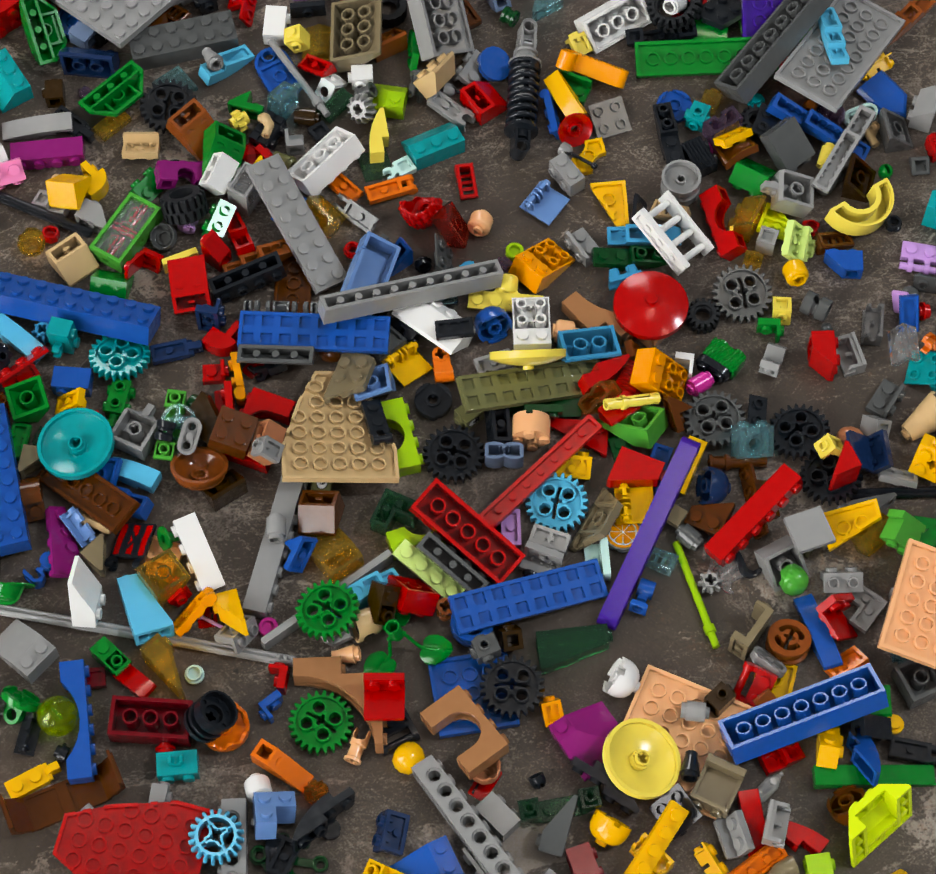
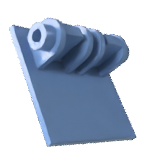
(544, 202)

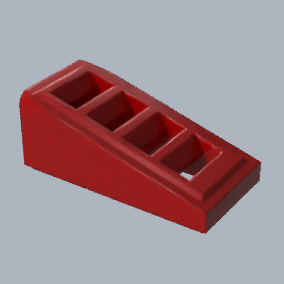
(466, 167)

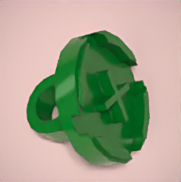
(20, 701)

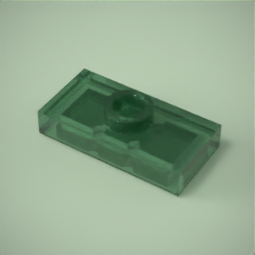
(337, 104)

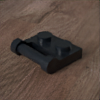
(395, 727)

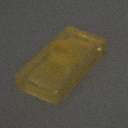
(111, 125)

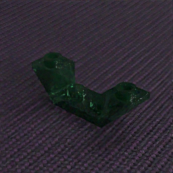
(544, 811)

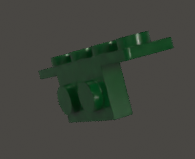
(562, 408)

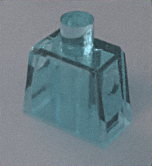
(284, 99)

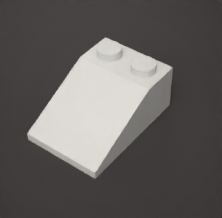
(84, 595)

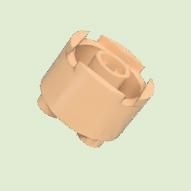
(531, 429)

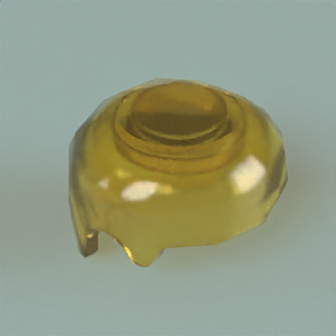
(31, 242)

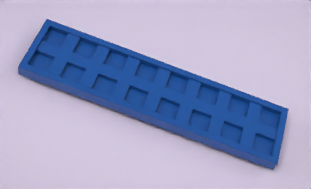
(355, 335)
(527, 596)

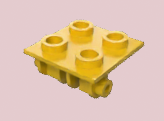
(407, 364)
(635, 503)

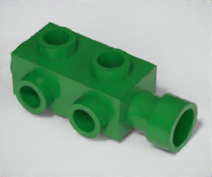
(121, 393)

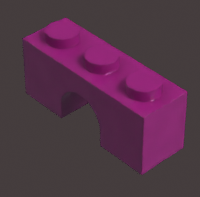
(168, 172)

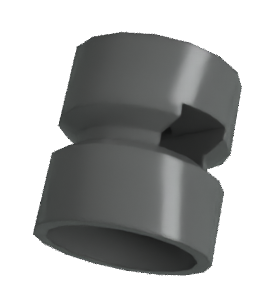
(816, 306)

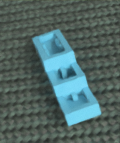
(832, 37)
(17, 337)

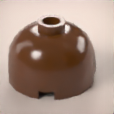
(841, 802)

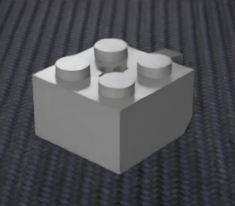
(790, 193)
(136, 431)

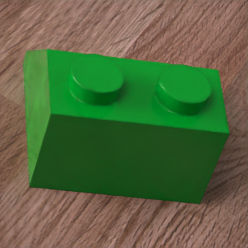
(750, 175)

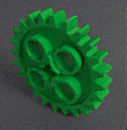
(316, 623)
(332, 709)

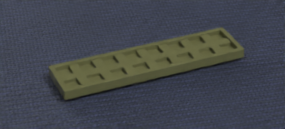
(520, 387)

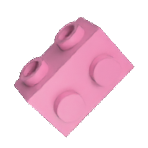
(11, 172)

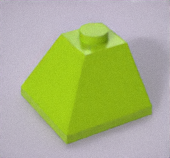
(392, 99)

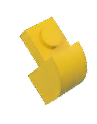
(99, 184)

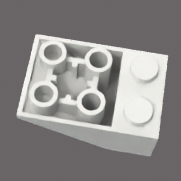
(531, 323)

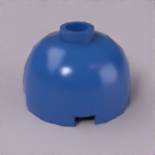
(492, 324)

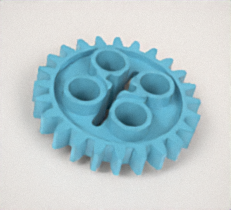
(574, 506)

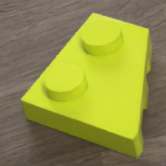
(773, 220)

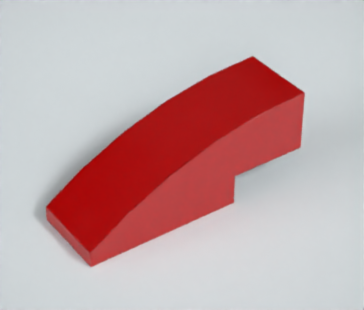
(239, 236)
(602, 371)
(750, 804)
(802, 836)

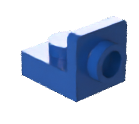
(270, 703)

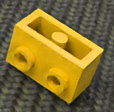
(829, 748)

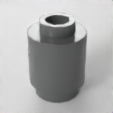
(689, 537)

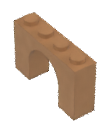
(459, 706)

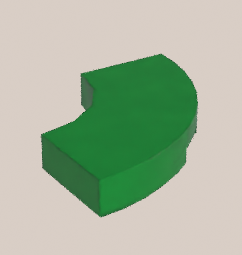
(413, 51)

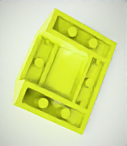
(877, 817)

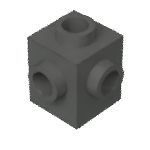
(485, 648)

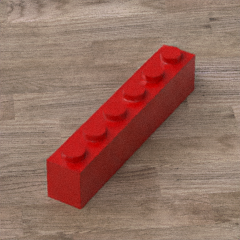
(753, 515)

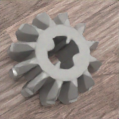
(361, 108)

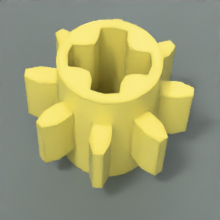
(239, 120)

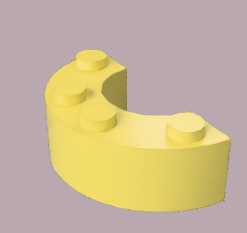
(863, 221)

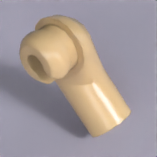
(268, 123)
(871, 134)

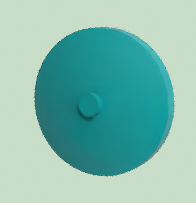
(75, 443)

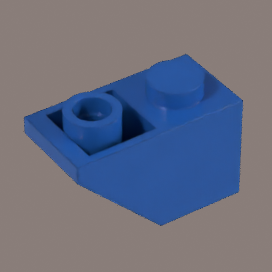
(845, 263)

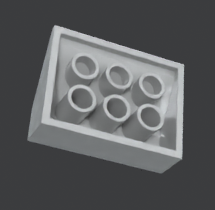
(440, 27)

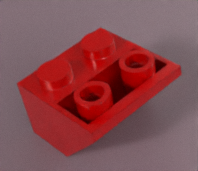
(482, 100)
(822, 353)

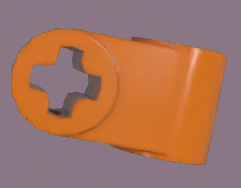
(442, 367)

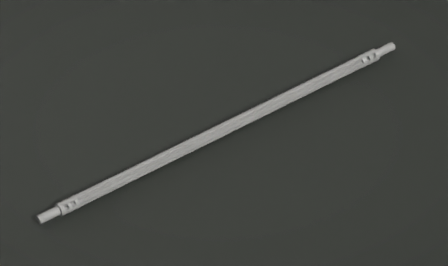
(125, 631)

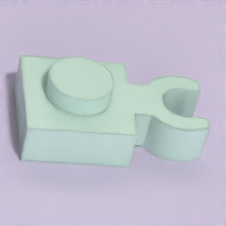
(400, 167)

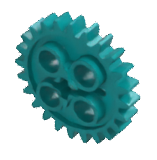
(118, 358)

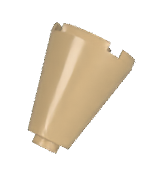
(921, 420)

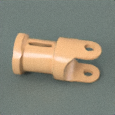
(356, 748)

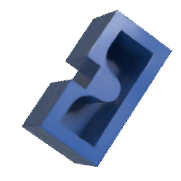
(69, 378)

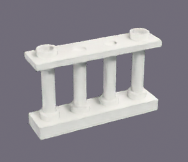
(661, 241)

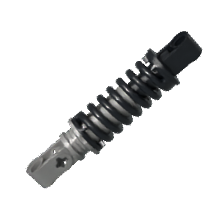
(523, 91)

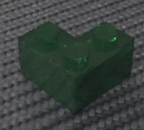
(390, 509)

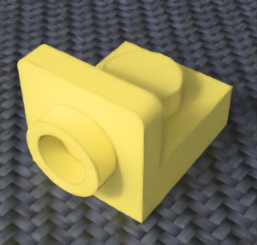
(579, 42)
(782, 309)
(828, 445)

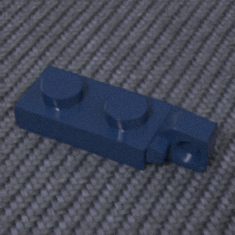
(175, 350)

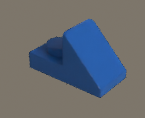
(301, 550)

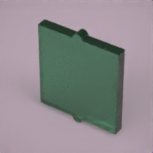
(375, 170)

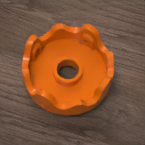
(235, 735)

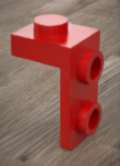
(145, 258)

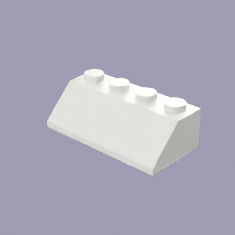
(609, 21)
(326, 161)
(423, 318)

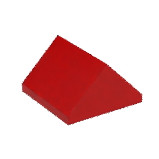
(846, 468)

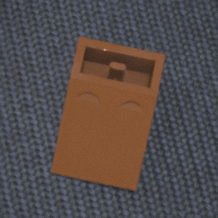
(189, 126)

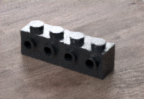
(247, 277)

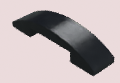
(638, 35)

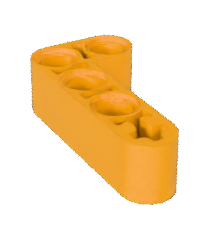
(591, 67)

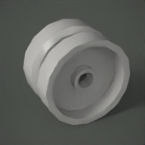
(682, 180)

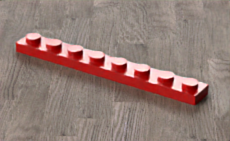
(541, 471)

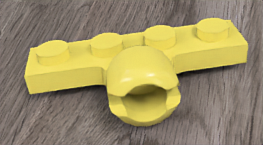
(499, 297)

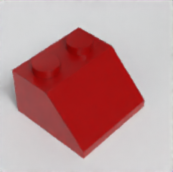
(414, 596)

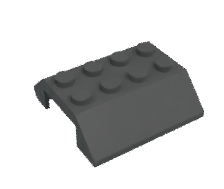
(277, 353)

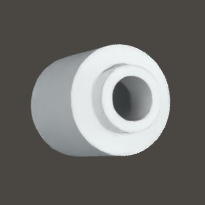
(674, 6)

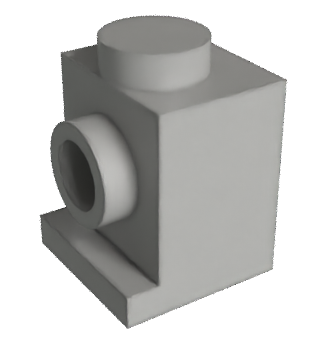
(160, 792)

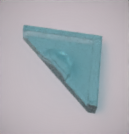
(179, 75)

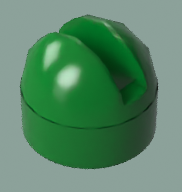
(882, 172)

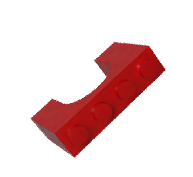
(264, 406)

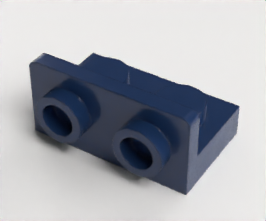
(210, 316)
(391, 832)

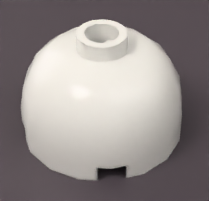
(623, 679)

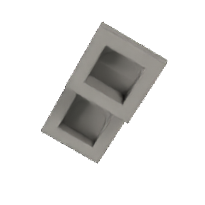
(41, 201)

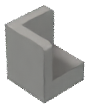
(294, 144)
(766, 240)
(872, 424)

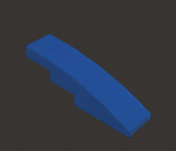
(822, 641)

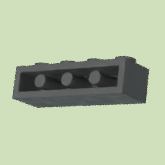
(448, 561)

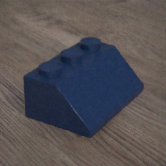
(89, 62)

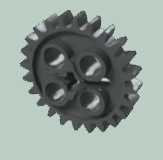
(725, 296)
(709, 404)

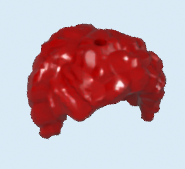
(419, 211)

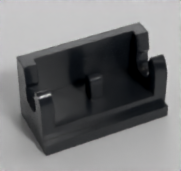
(873, 726)

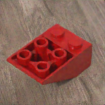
(188, 284)

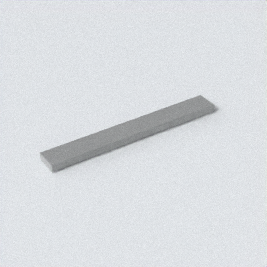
(291, 624)

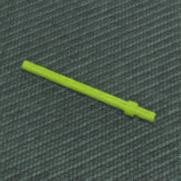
(709, 628)

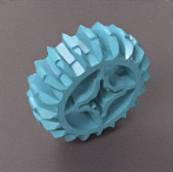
(208, 842)

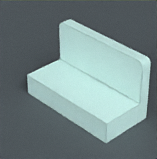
(601, 552)

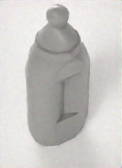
(769, 786)

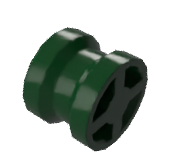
(509, 16)

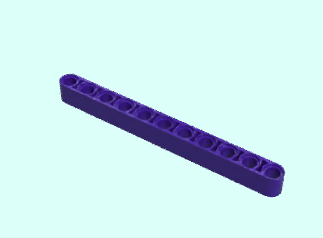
(648, 533)

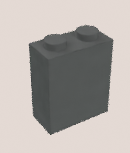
(787, 144)

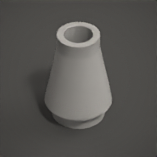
(212, 59)

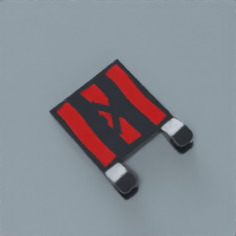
(131, 543)

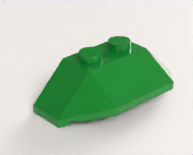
(42, 30)
(116, 92)

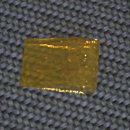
(160, 659)

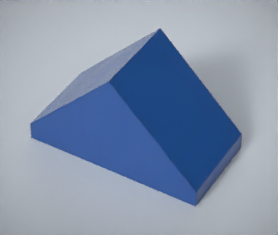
(404, 258)

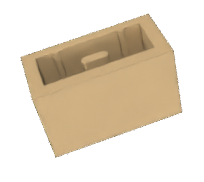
(436, 74)
(72, 259)

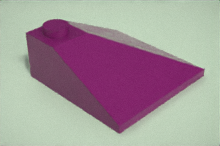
(584, 733)

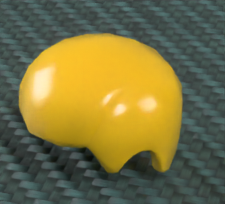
(407, 756)

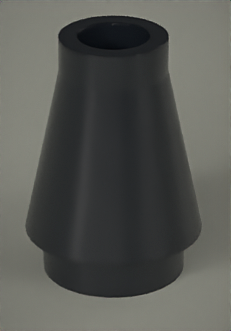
(690, 768)

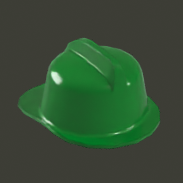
(12, 591)

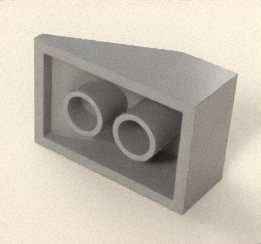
(26, 650)

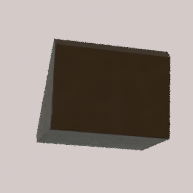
(858, 179)
(227, 491)

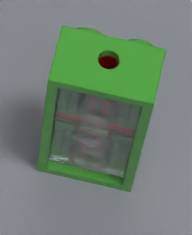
(126, 232)

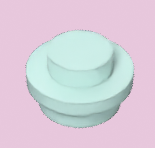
(194, 674)

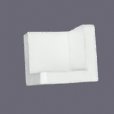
(685, 360)

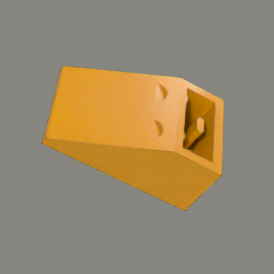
(540, 265)
(658, 373)

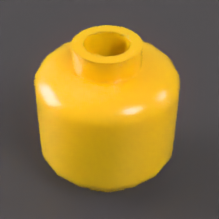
(795, 272)

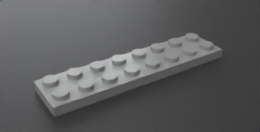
(297, 223)

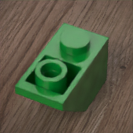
(109, 656)

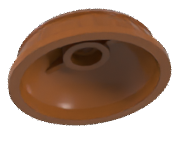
(199, 470)

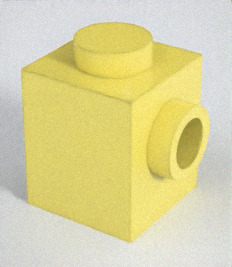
(296, 38)

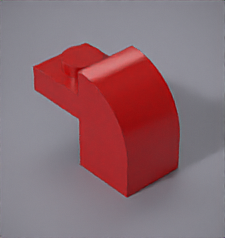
(221, 343)

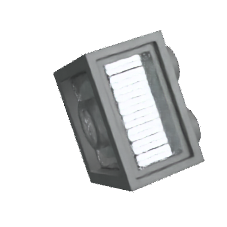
(242, 191)

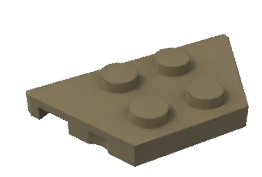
(350, 375)
(598, 521)

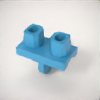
(616, 278)

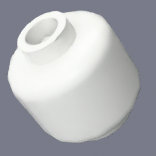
(256, 783)

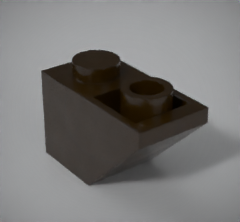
(383, 601)

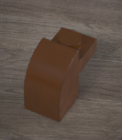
(32, 498)

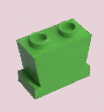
(900, 528)

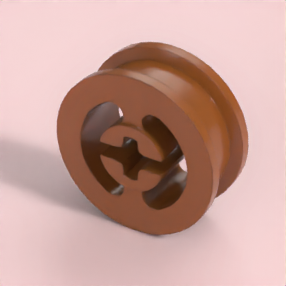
(797, 648)

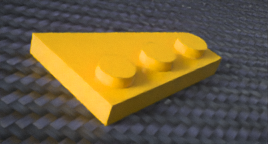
(852, 520)

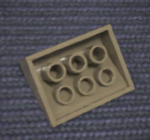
(355, 32)

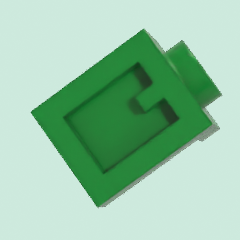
(770, 325)

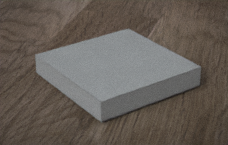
(809, 530)

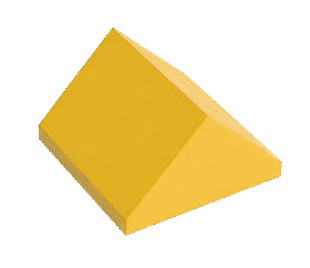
(67, 191)

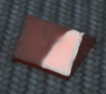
(451, 226)

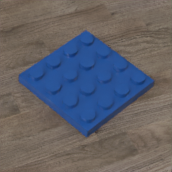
(467, 674)

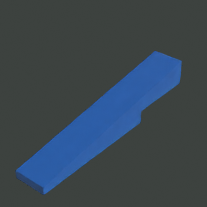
(811, 122)

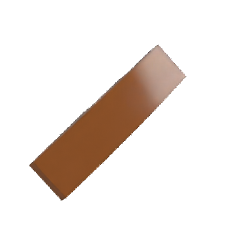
(913, 13)
(280, 246)

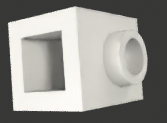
(360, 75)

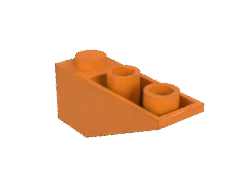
(280, 765)

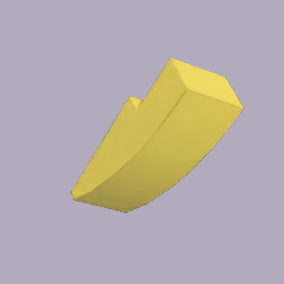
(378, 138)

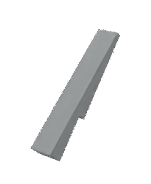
(843, 149)

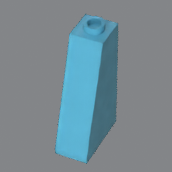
(143, 610)

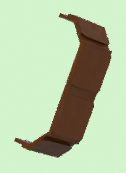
(50, 804)

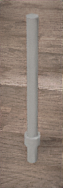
(317, 101)

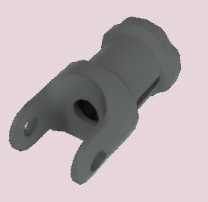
(412, 89)

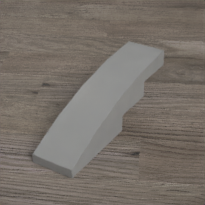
(37, 126)

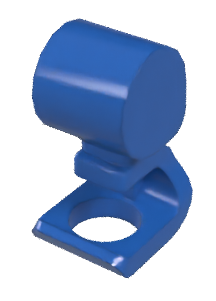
(44, 569)
(644, 592)

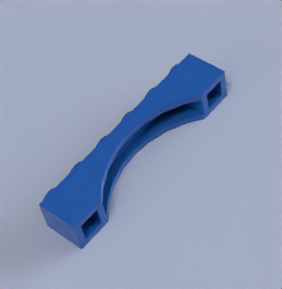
(80, 761)

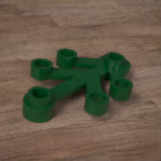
(302, 862)

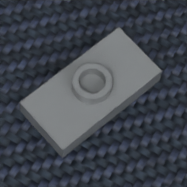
(898, 477)

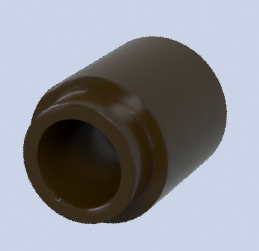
(306, 116)

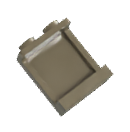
(743, 645)
(717, 786)

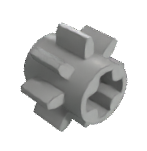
(713, 577)

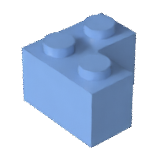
(270, 810)

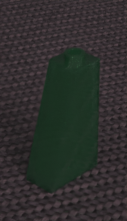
(570, 645)

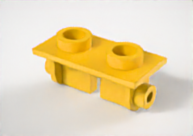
(883, 63)
(706, 856)

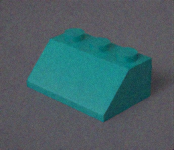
(13, 84)
(434, 145)

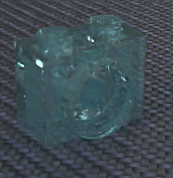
(744, 432)

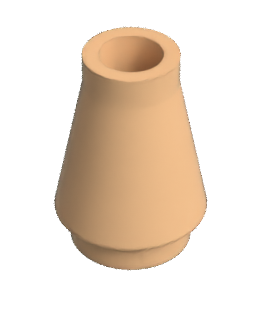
(348, 654)

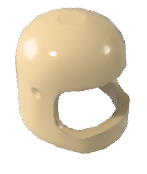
(365, 625)

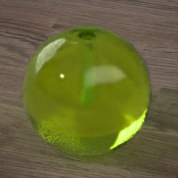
(57, 716)

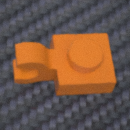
(930, 343)

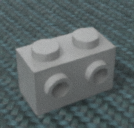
(566, 174)

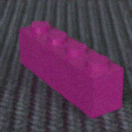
(49, 152)

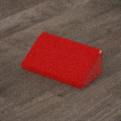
(317, 66)
(614, 416)

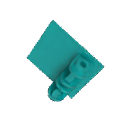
(923, 371)

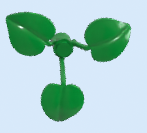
(434, 647)

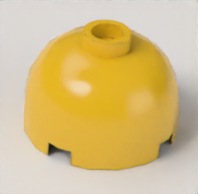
(608, 829)

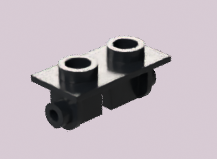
(409, 333)
(757, 408)
(28, 735)

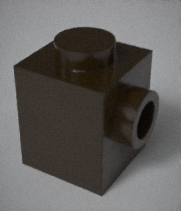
(54, 93)
(510, 637)
(720, 698)

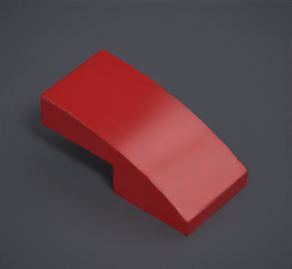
(136, 682)
(781, 758)

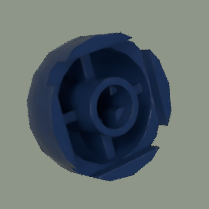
(712, 486)

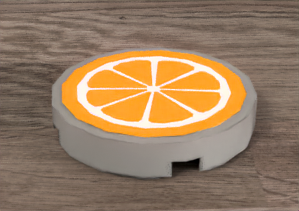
(622, 536)

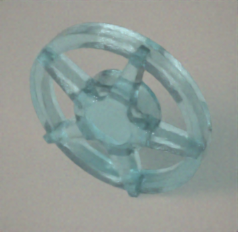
(178, 418)

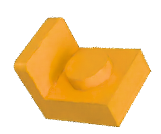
(551, 709)

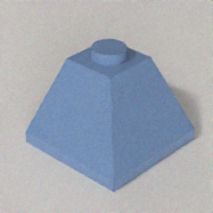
(380, 383)

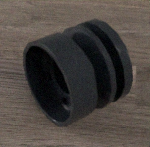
(210, 716)

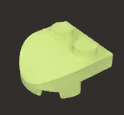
(798, 242)

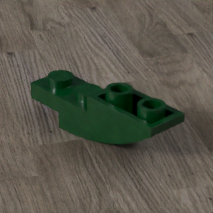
(642, 256)

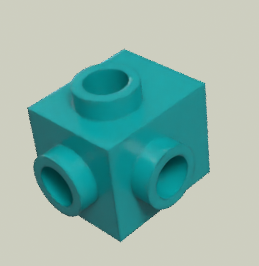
(697, 115)

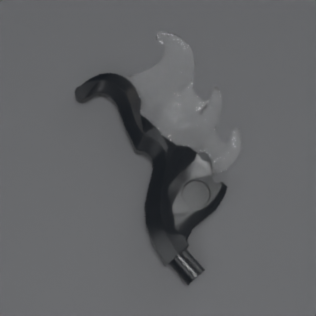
(731, 572)

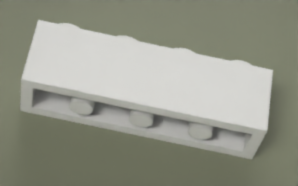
(198, 552)

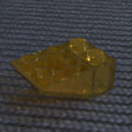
(336, 556)

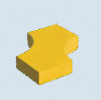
(592, 151)

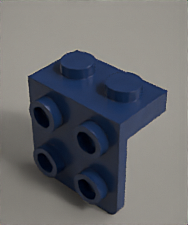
(872, 450)

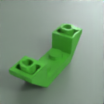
(164, 449)

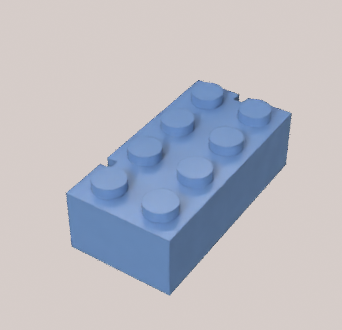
(371, 263)

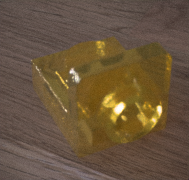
(713, 98)
(753, 258)

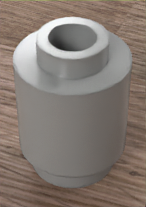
(276, 528)
(694, 711)

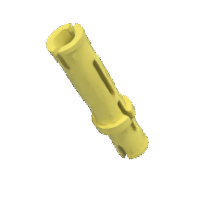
(624, 402)

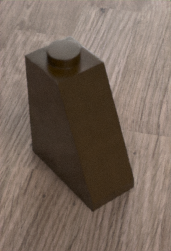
(206, 412)

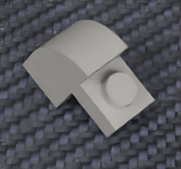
(772, 359)

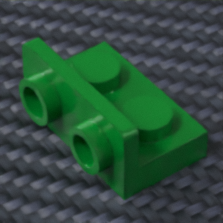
(580, 84)

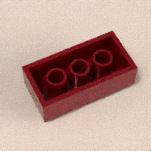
(148, 720)

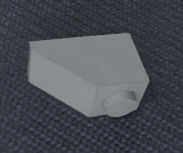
(91, 215)

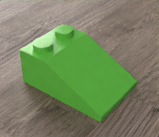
(641, 427)

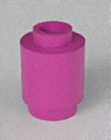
(699, 383)

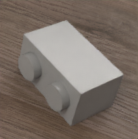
(498, 815)

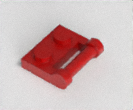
(763, 680)

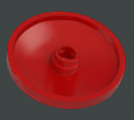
(650, 305)

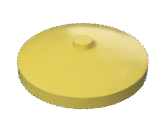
(527, 358)
(641, 758)

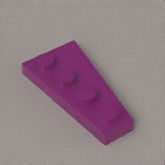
(61, 543)

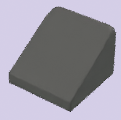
(919, 165)

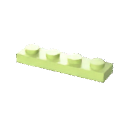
(426, 570)

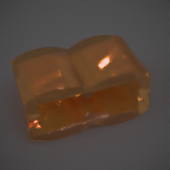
(592, 401)

